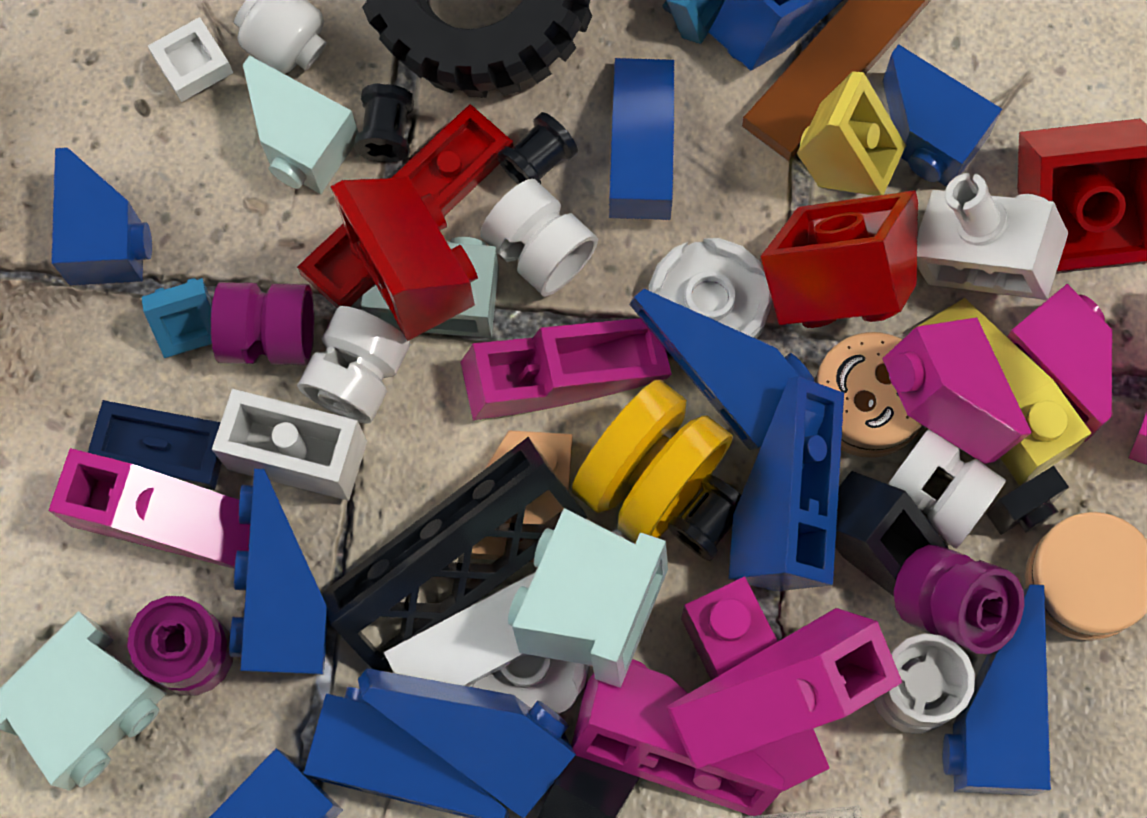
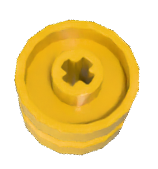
(650, 461)

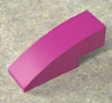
(561, 367)

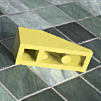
(1050, 416)

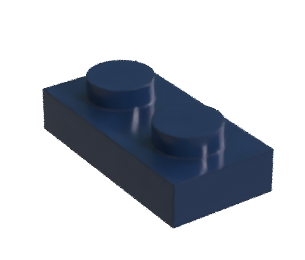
(158, 441)

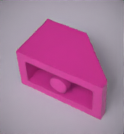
(1073, 348)
(957, 388)

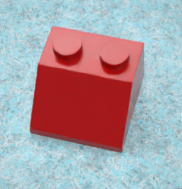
(1097, 185)
(405, 251)
(844, 260)

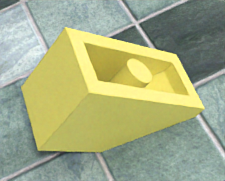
(852, 140)

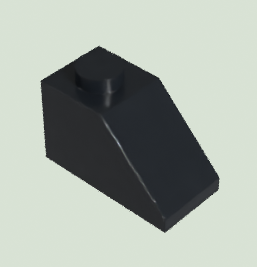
(879, 528)

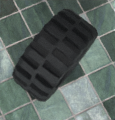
(480, 57)

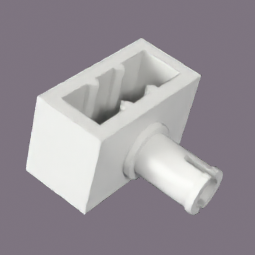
(990, 240)

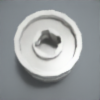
(530, 230)
(352, 368)
(963, 499)
(934, 686)

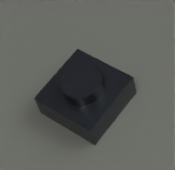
(1029, 503)

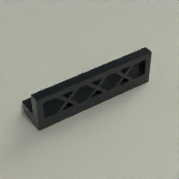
(436, 541)

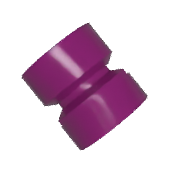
(259, 323)
(959, 598)
(180, 645)

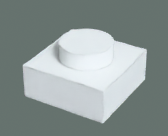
(190, 59)

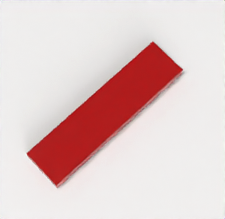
(444, 167)

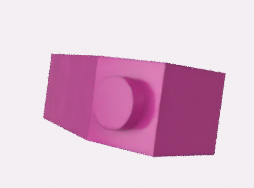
(728, 630)
(636, 735)

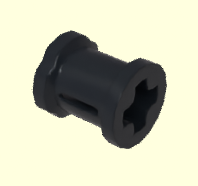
(384, 123)
(538, 150)
(707, 517)

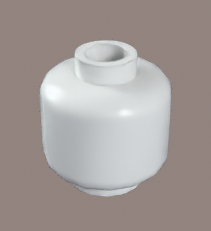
(281, 32)

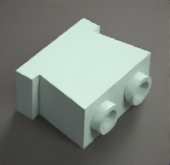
(589, 596)
(76, 703)

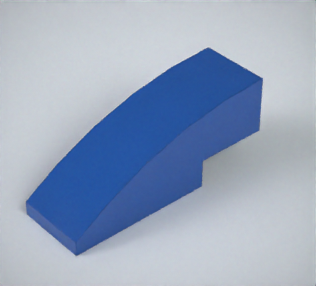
(642, 139)

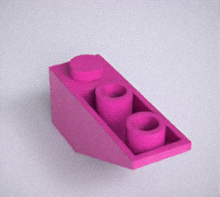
(148, 509)
(787, 688)

